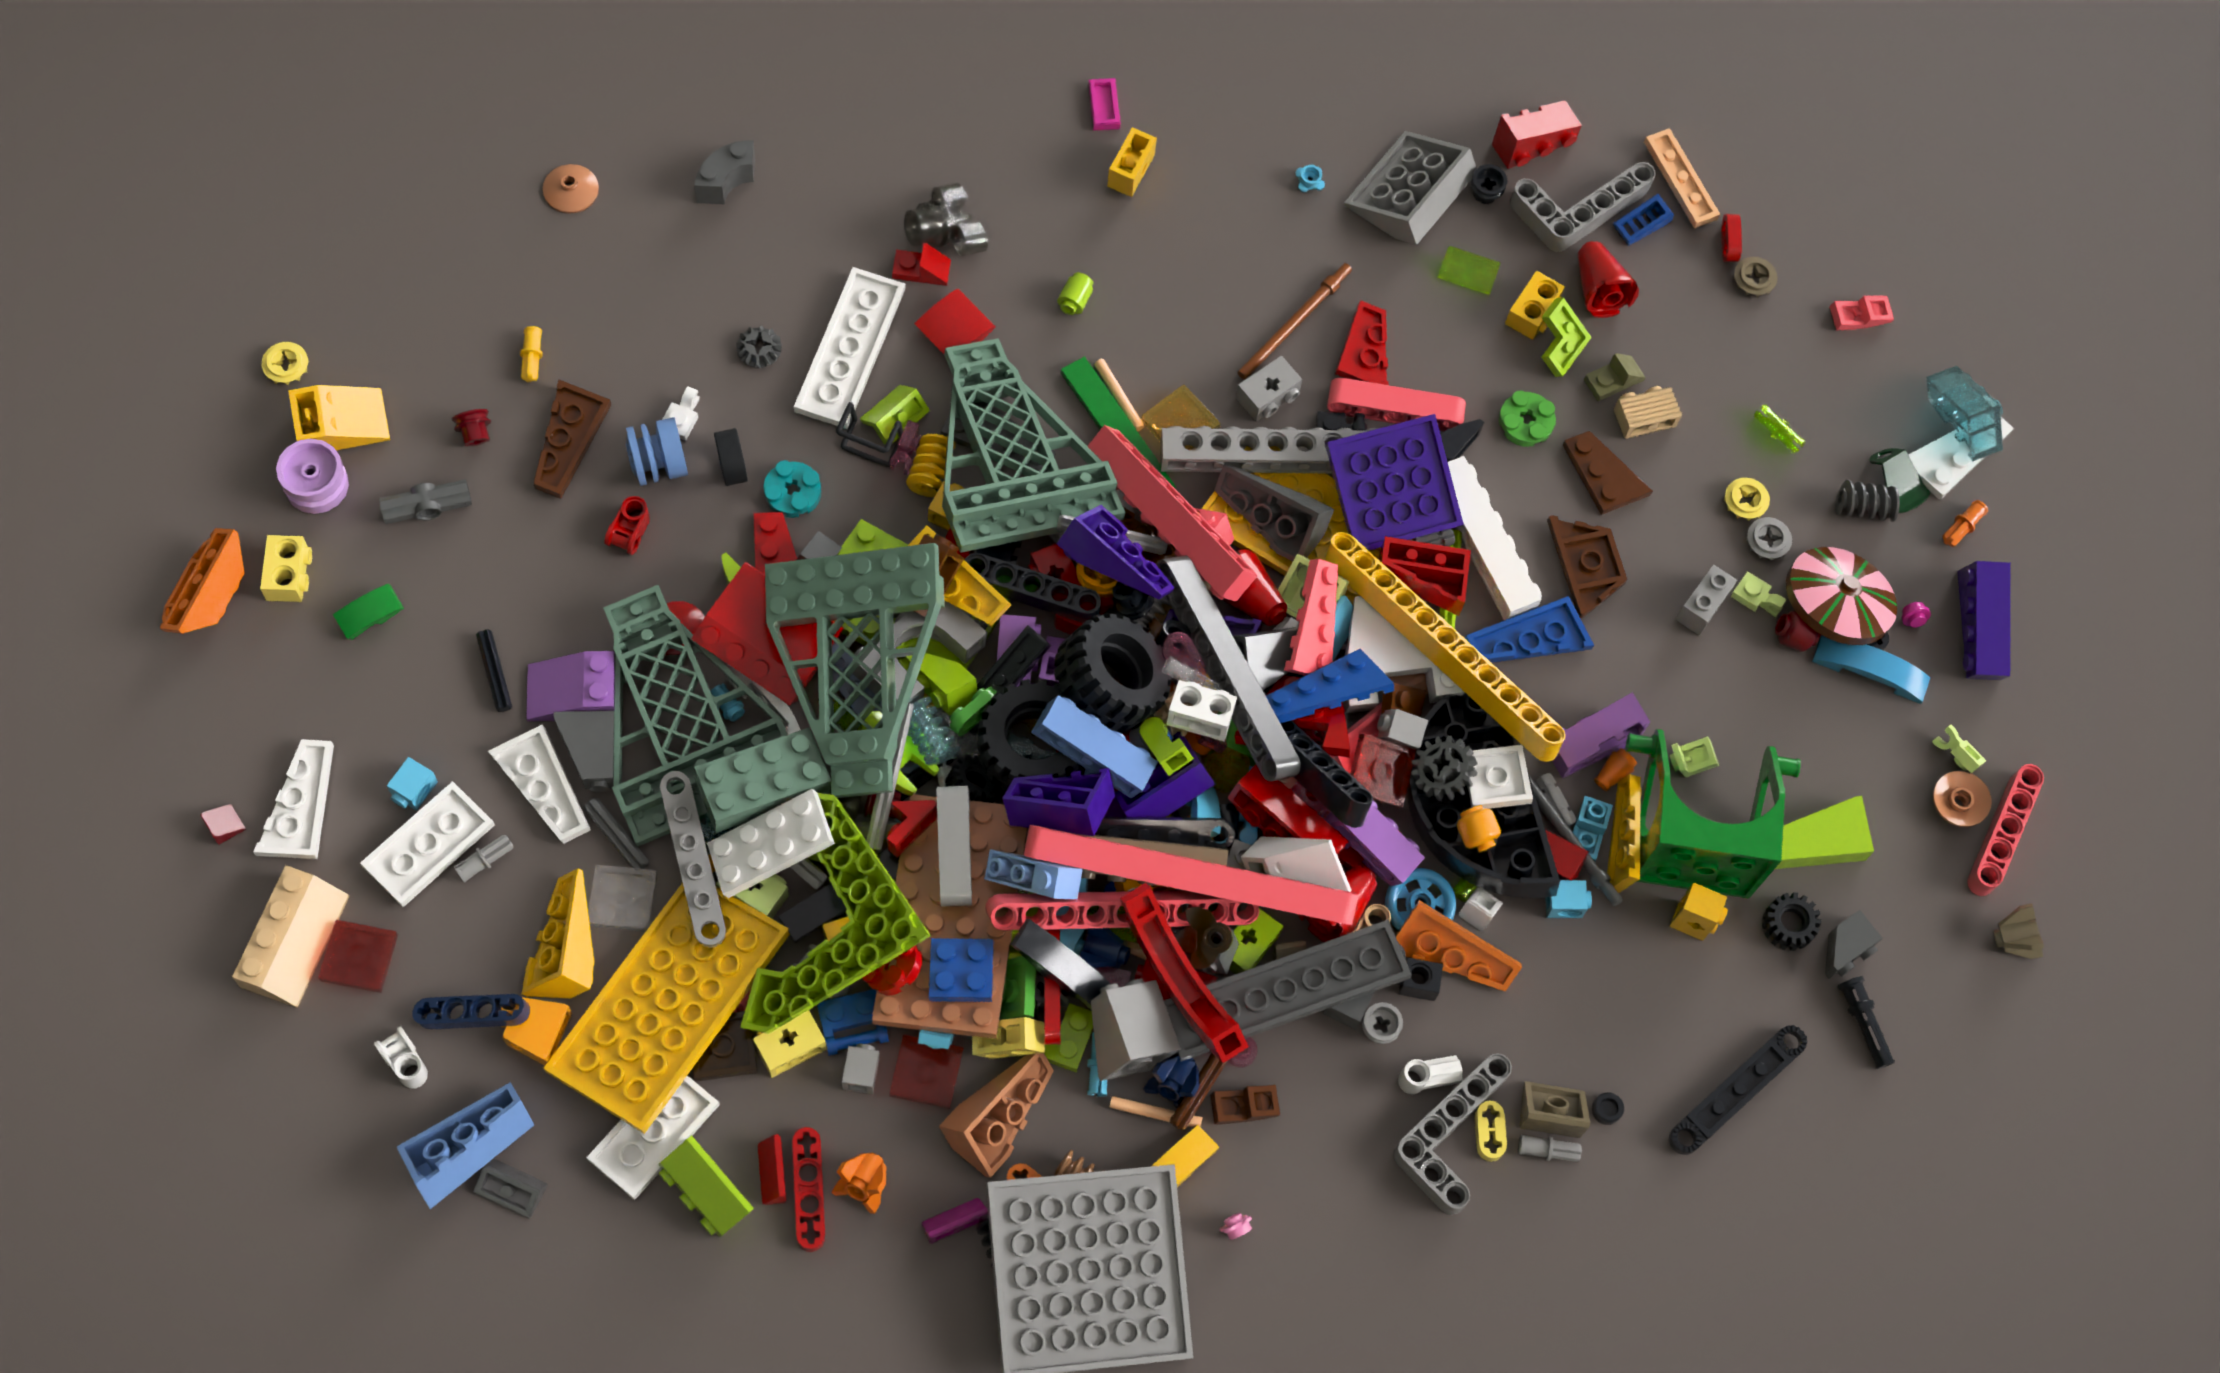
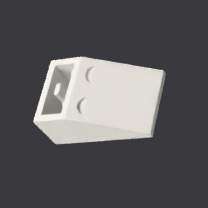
(1298, 860)

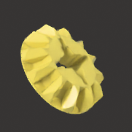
(275, 355)
(1747, 487)

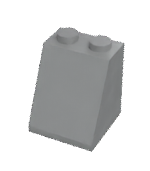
(1131, 1029)

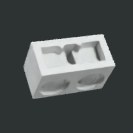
(1200, 717)

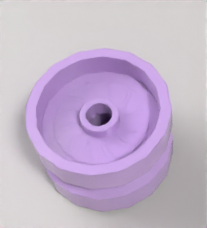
(312, 476)

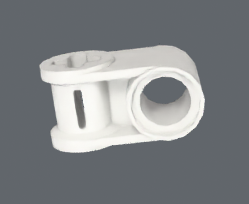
(399, 1055)

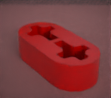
(1731, 237)

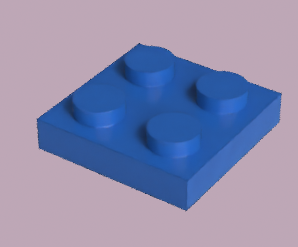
(961, 970)

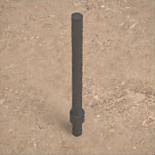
(1599, 877)

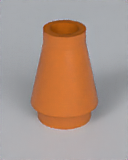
(1615, 769)

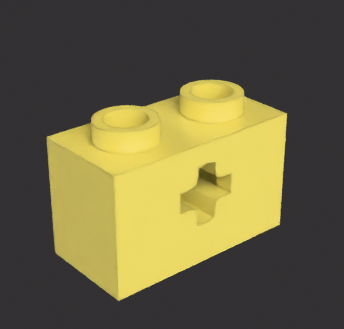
(779, 1055)

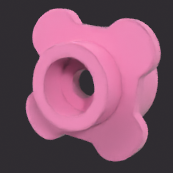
(1236, 1225)

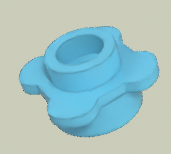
(1313, 172)

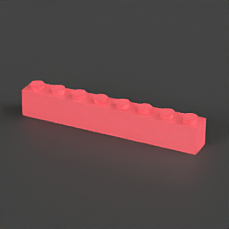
(1173, 516)

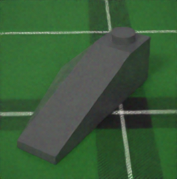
(1281, 515)

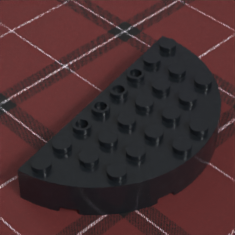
(1522, 857)

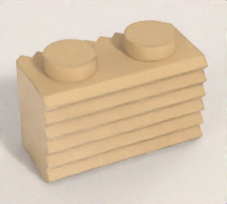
(1647, 411)

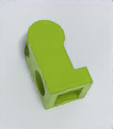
(1159, 740)

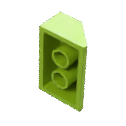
(704, 1187)

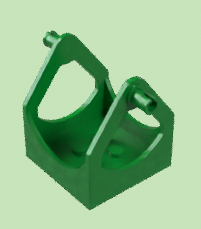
(1698, 850)

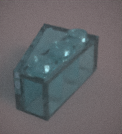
(1968, 409)

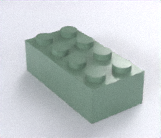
(760, 778)

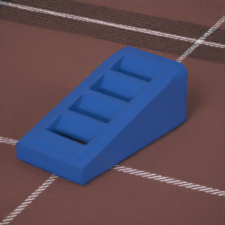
(1656, 203)

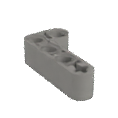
(954, 846)

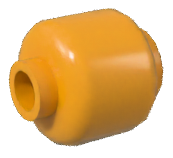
(1478, 828)

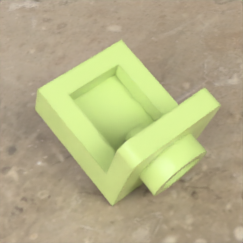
(1694, 757)

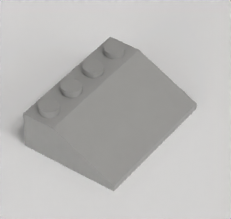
(1412, 186)

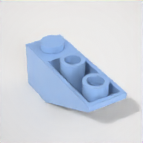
(1033, 875)

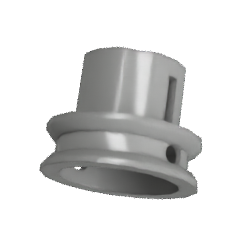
(1385, 1014)

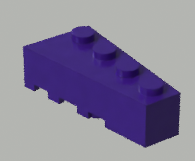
(1986, 619)

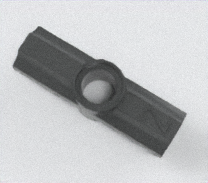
(425, 501)

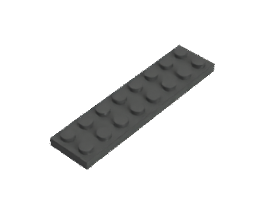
(1301, 984)

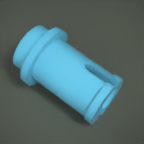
(731, 710)

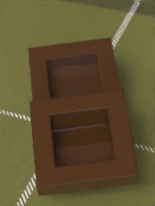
(1245, 1105)

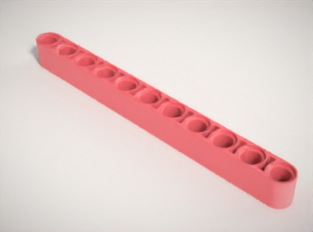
(1190, 874)

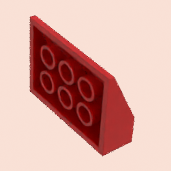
(740, 636)

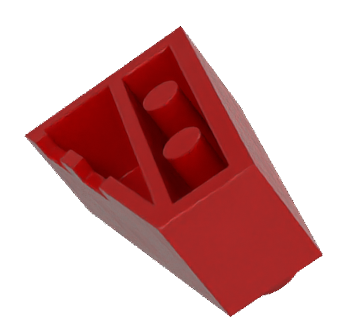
(1535, 133)

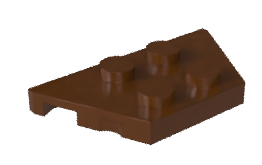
(1588, 562)

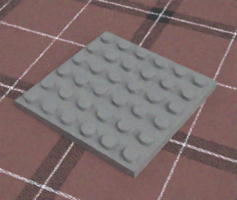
(1089, 1270)

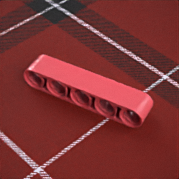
(1393, 403)
(1996, 838)

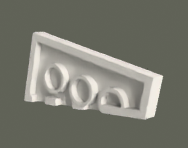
(1946, 462)
(539, 775)

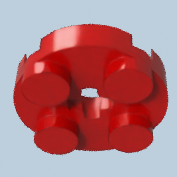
(905, 971)

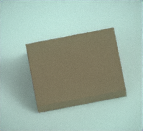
(1554, 1110)

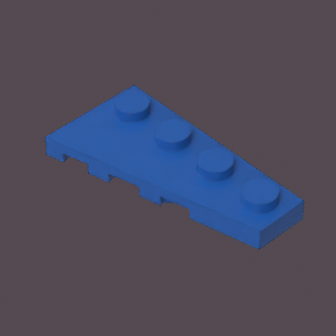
(1535, 633)

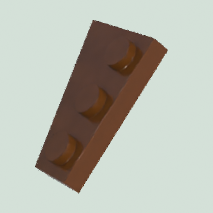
(1604, 474)

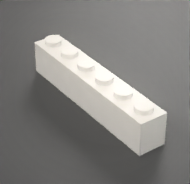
(1490, 546)

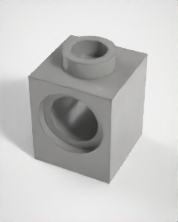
(1402, 728)
(861, 1069)

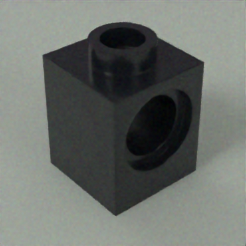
(1432, 975)

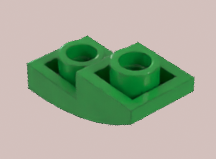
(368, 610)

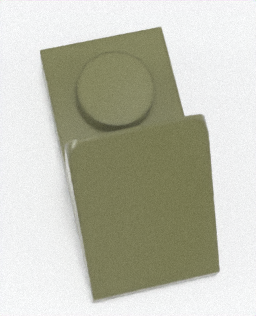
(1614, 377)

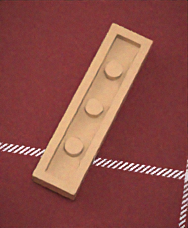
(1682, 178)

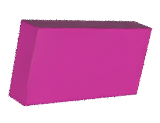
(1104, 104)

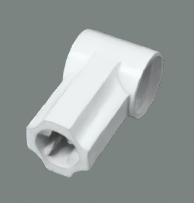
(1432, 1073)

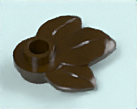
(1199, 937)

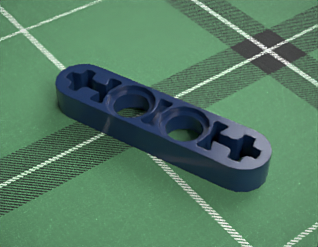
(471, 1009)

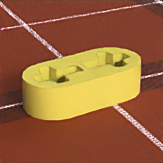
(1498, 1131)

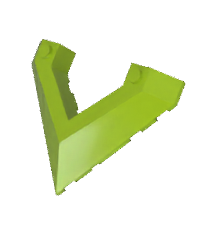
(878, 931)

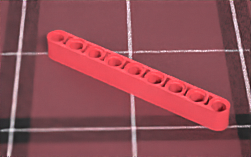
(1108, 906)

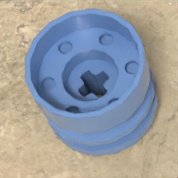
(656, 451)

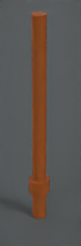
(1328, 287)

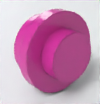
(1915, 614)

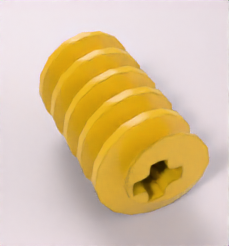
(928, 465)

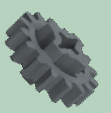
(1451, 777)

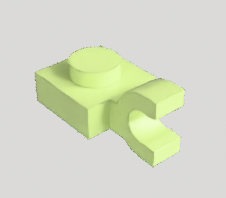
(1755, 592)
(1965, 754)

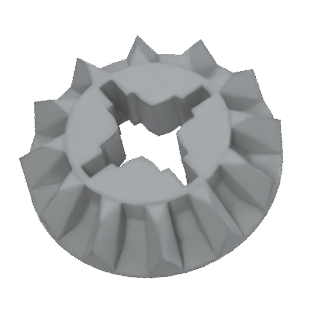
(1776, 530)

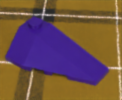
(1101, 544)

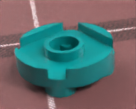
(799, 502)

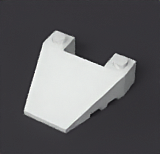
(1392, 654)

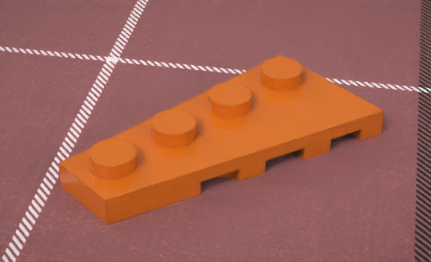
(1438, 939)

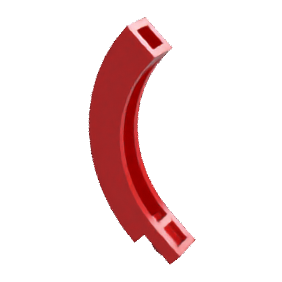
(1179, 977)

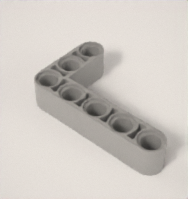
(1587, 210)
(1445, 1125)

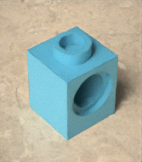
(411, 784)
(1571, 900)

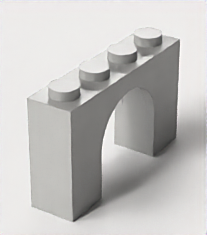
(952, 629)

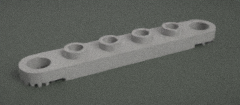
(692, 859)

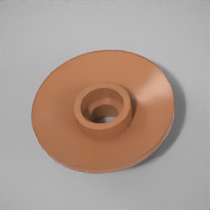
(573, 197)
(1970, 791)

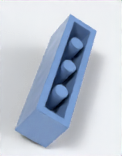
(1094, 745)

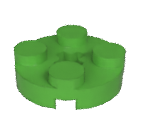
(1531, 404)

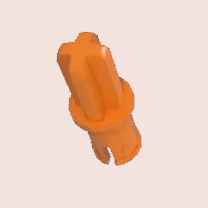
(1965, 523)

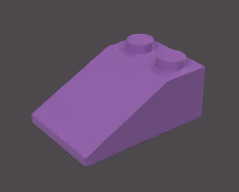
(571, 684)

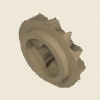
(1762, 270)

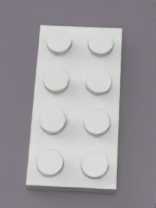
(770, 843)
(427, 844)
(633, 1157)

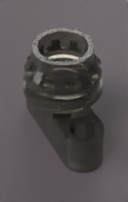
(943, 220)

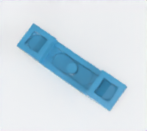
(1874, 664)

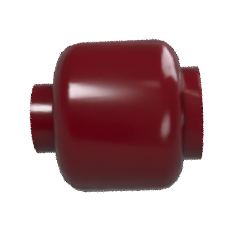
(1795, 632)

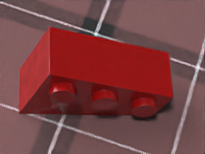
(1429, 570)

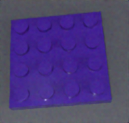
(1394, 482)

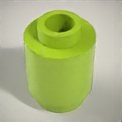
(1075, 294)

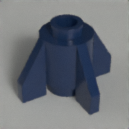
(1105, 949)
(1174, 1079)

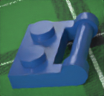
(848, 1013)

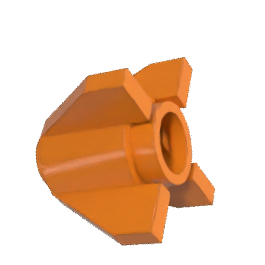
(862, 1179)

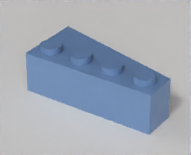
(464, 1143)

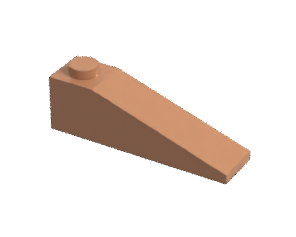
(990, 1118)

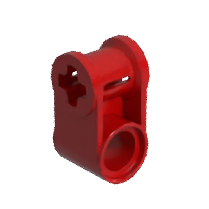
(628, 530)

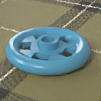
(1425, 879)

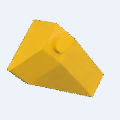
(565, 950)

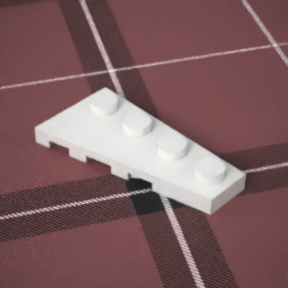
(300, 805)

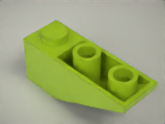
(944, 681)

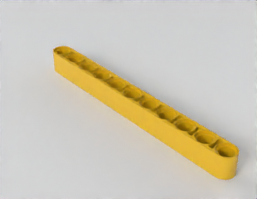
(1446, 648)

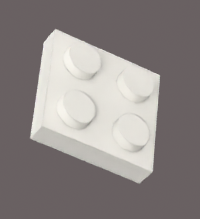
(1500, 778)

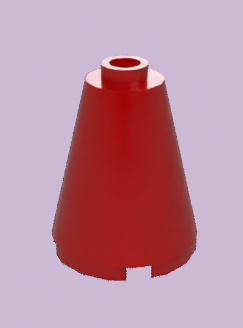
(1604, 281)
(1262, 597)
(1361, 882)

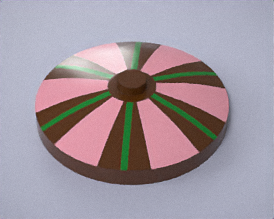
(1841, 596)

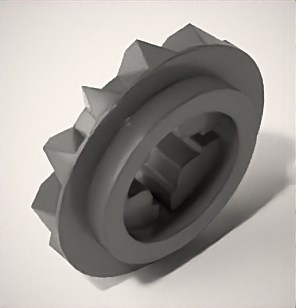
(769, 352)

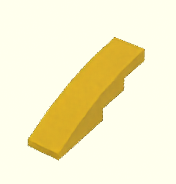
(1189, 1153)

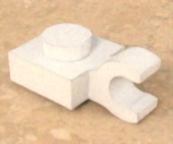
(684, 413)

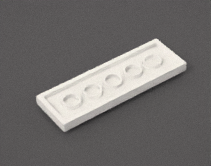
(849, 346)

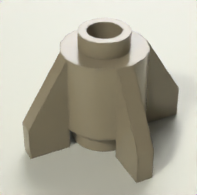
(2020, 933)

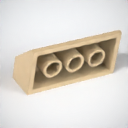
(290, 937)

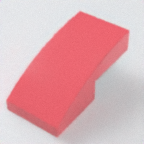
(1861, 314)

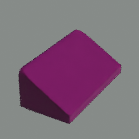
(955, 1220)

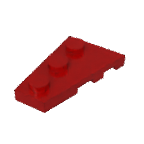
(1365, 346)

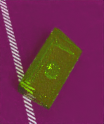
(1469, 270)

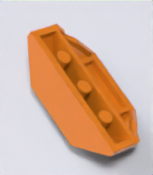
(205, 584)

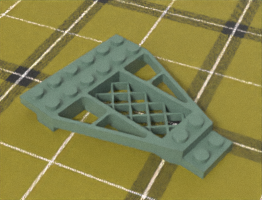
(1009, 506)
(842, 590)
(648, 628)

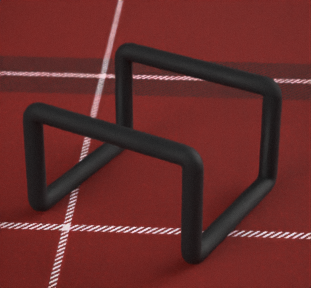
(850, 409)

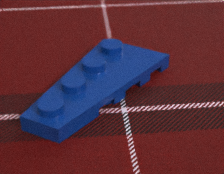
(1329, 686)

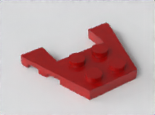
(1324, 719)

